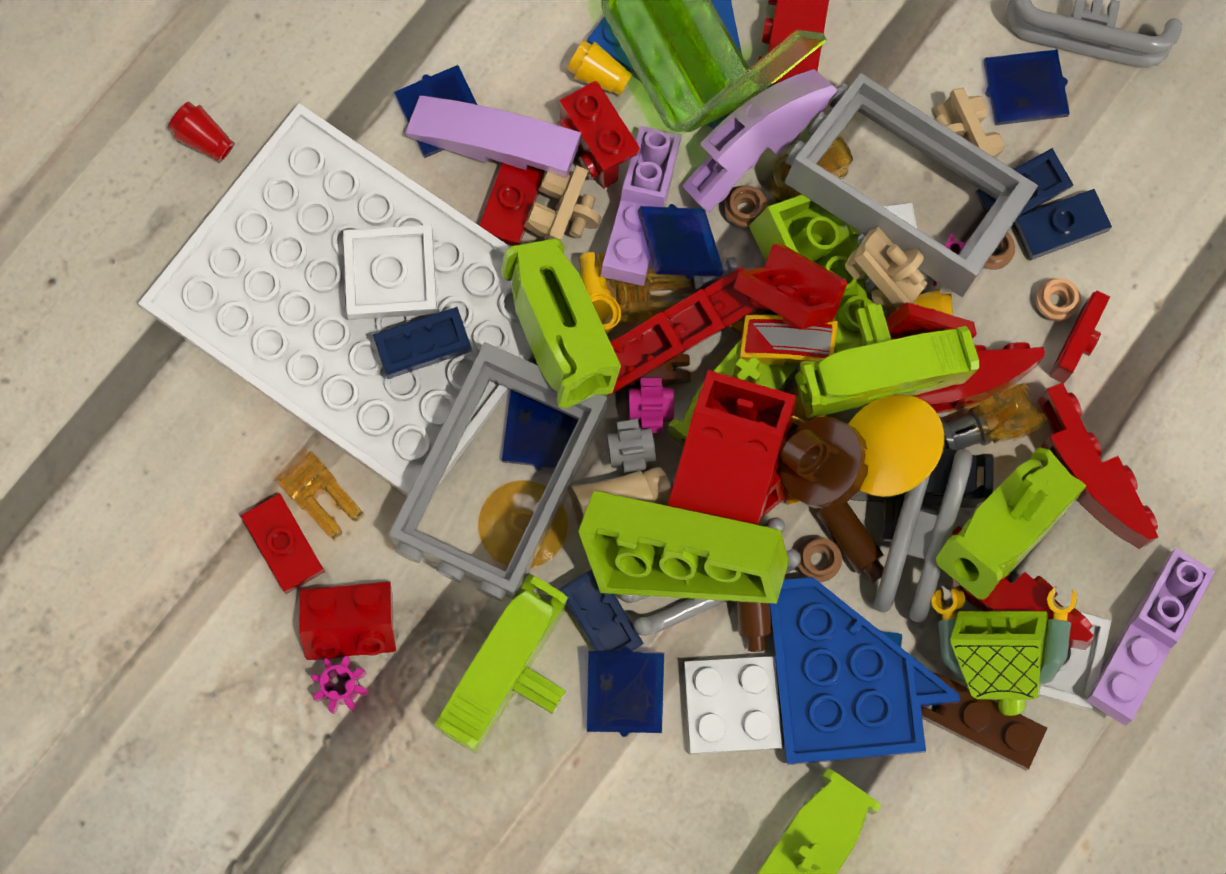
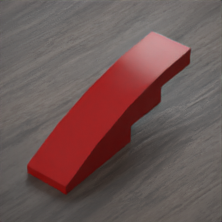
(679, 329)

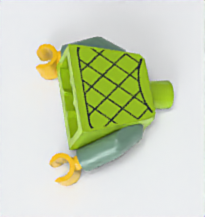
(1003, 652)

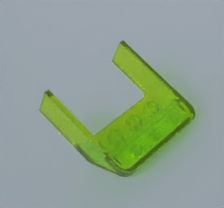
(692, 60)

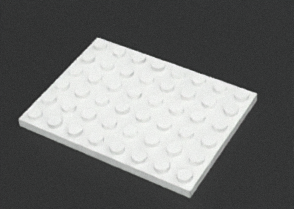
(269, 297)

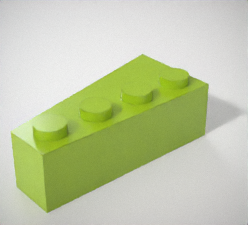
(680, 552)

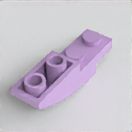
(764, 121)
(644, 185)
(1149, 636)

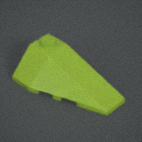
(824, 240)

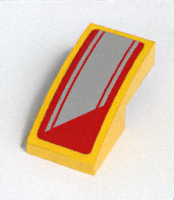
(776, 342)

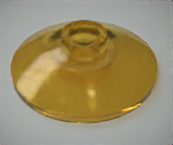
(498, 527)

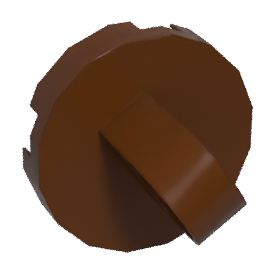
(823, 462)

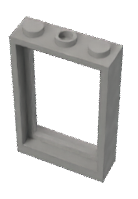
(936, 141)
(452, 563)

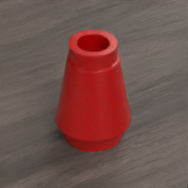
(199, 131)

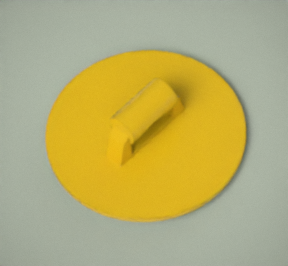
(901, 441)

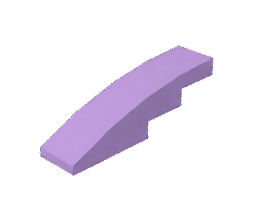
(493, 134)

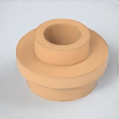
(1066, 290)

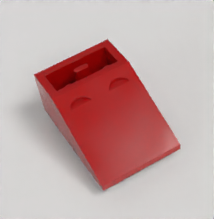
(732, 448)

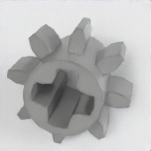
(631, 446)

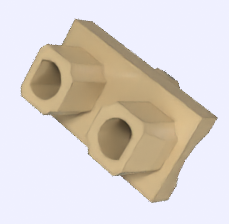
(964, 115)
(553, 223)
(889, 268)

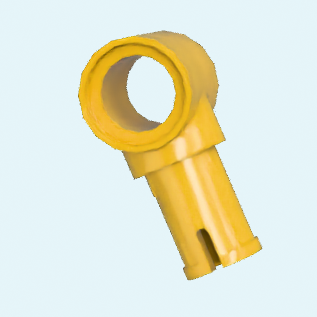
(596, 286)

